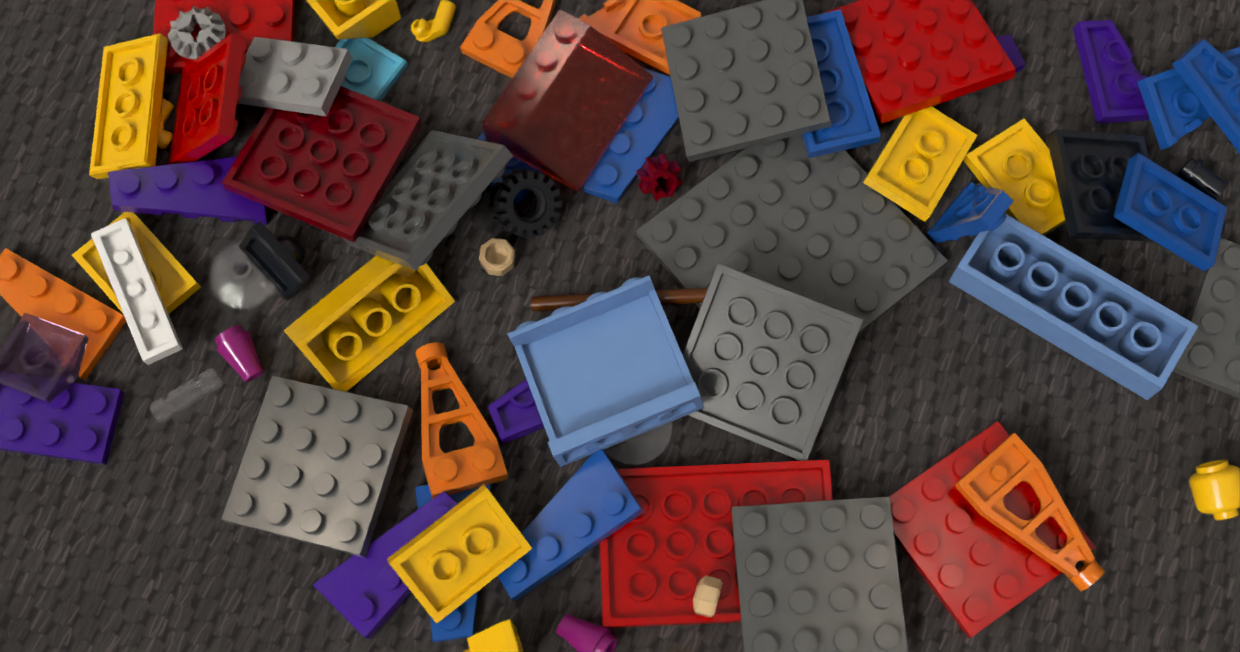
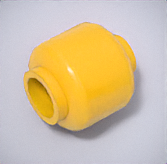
(1216, 489)

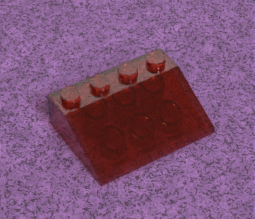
(566, 101)

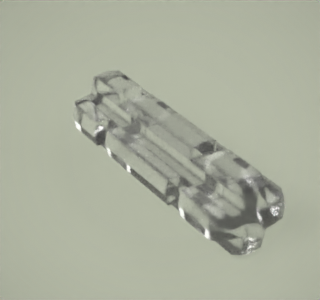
(186, 395)

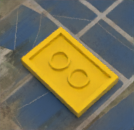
(920, 160)
(1024, 170)
(169, 275)
(459, 553)

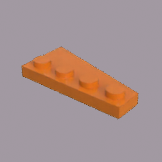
(47, 297)

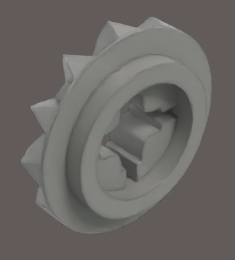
(212, 32)

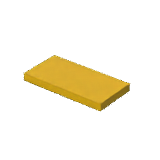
(129, 105)

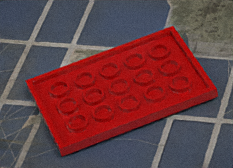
(688, 534)

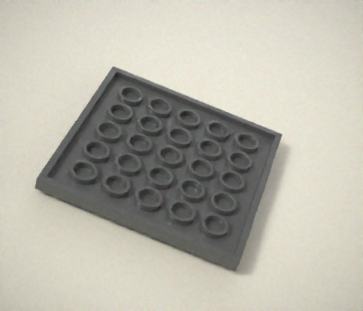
(798, 227)

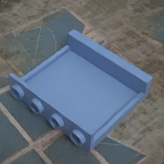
(605, 370)

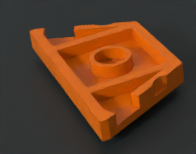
(637, 26)

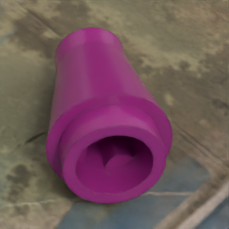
(239, 351)
(586, 635)

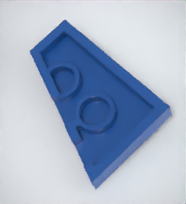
(971, 212)

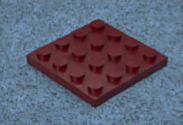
(324, 166)

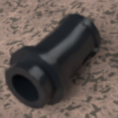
(1202, 178)

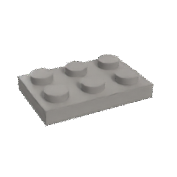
(293, 75)

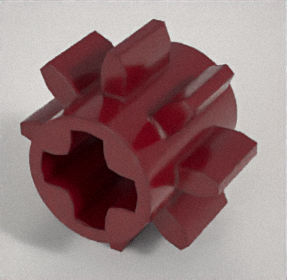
(659, 177)

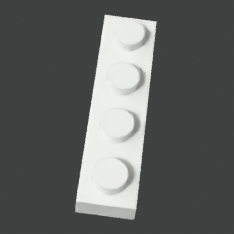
(136, 291)

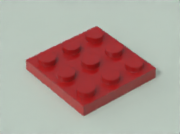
(208, 101)

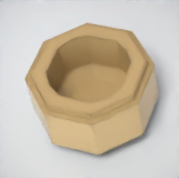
(497, 256)
(707, 596)

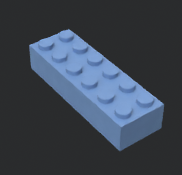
(1075, 306)

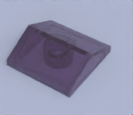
(41, 358)

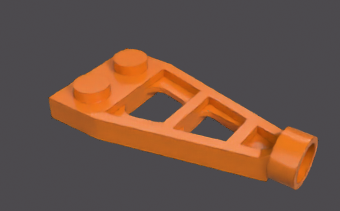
(499, 49)
(464, 467)
(999, 474)

